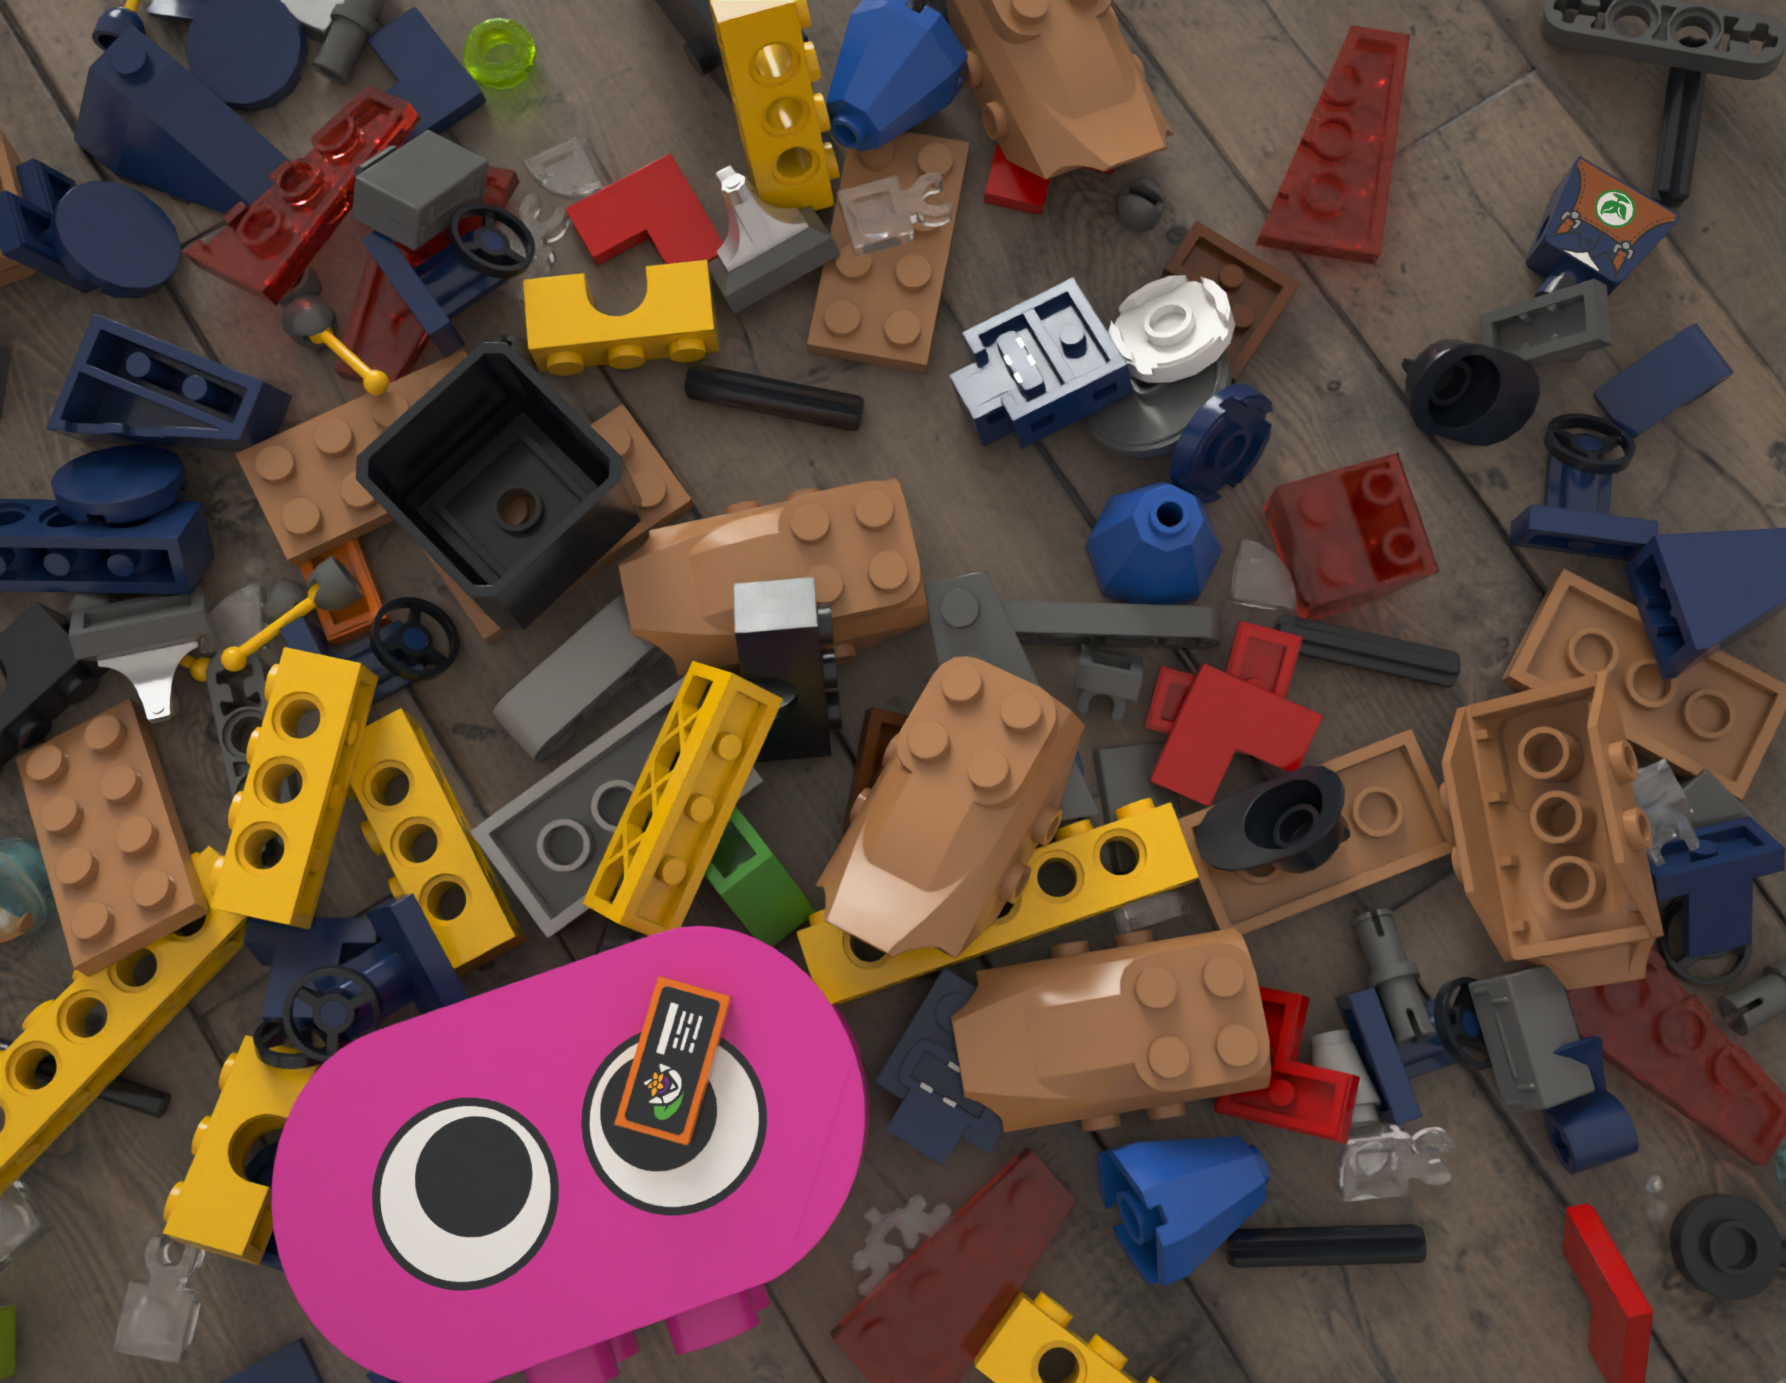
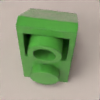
(756, 884)

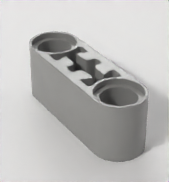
(576, 682)

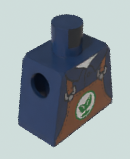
(1595, 230)

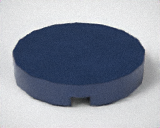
(247, 51)
(114, 239)
(1221, 442)
(119, 483)

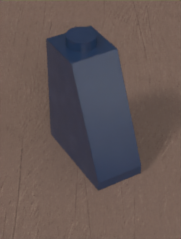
(1706, 591)

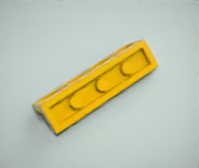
(686, 804)

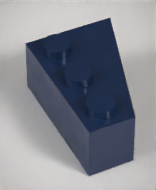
(158, 394)

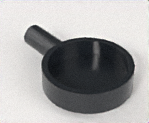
(1726, 1246)

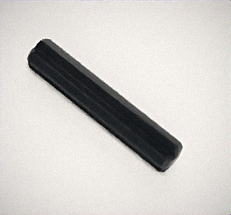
(1679, 132)
(774, 397)
(1373, 651)
(1326, 1246)

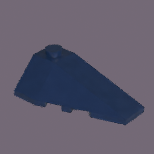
(168, 130)

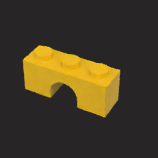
(671, 322)
(217, 1202)

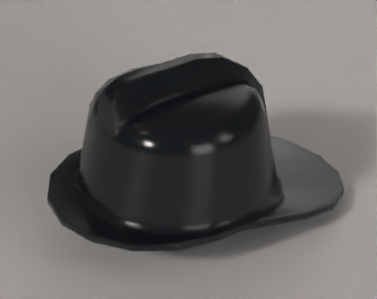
(1470, 391)
(1279, 822)

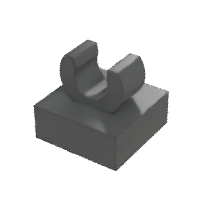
(1109, 674)

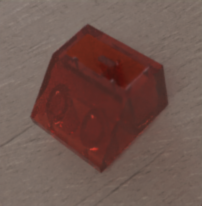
(1350, 536)

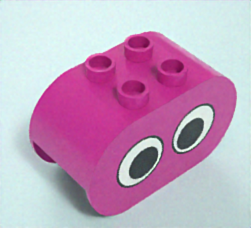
(480, 1214)

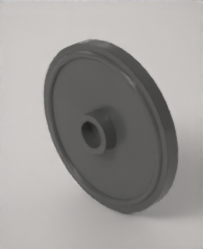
(1156, 413)

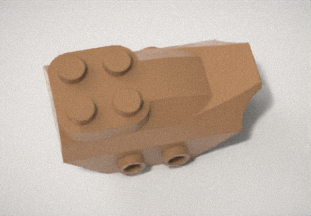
(1057, 84)
(845, 537)
(953, 812)
(1553, 831)
(1114, 1031)

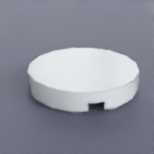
(1173, 328)

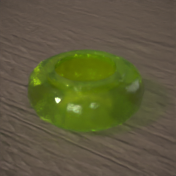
(495, 32)

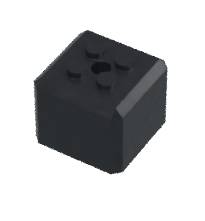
(475, 445)

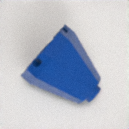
(892, 72)
(1153, 546)
(1180, 1199)

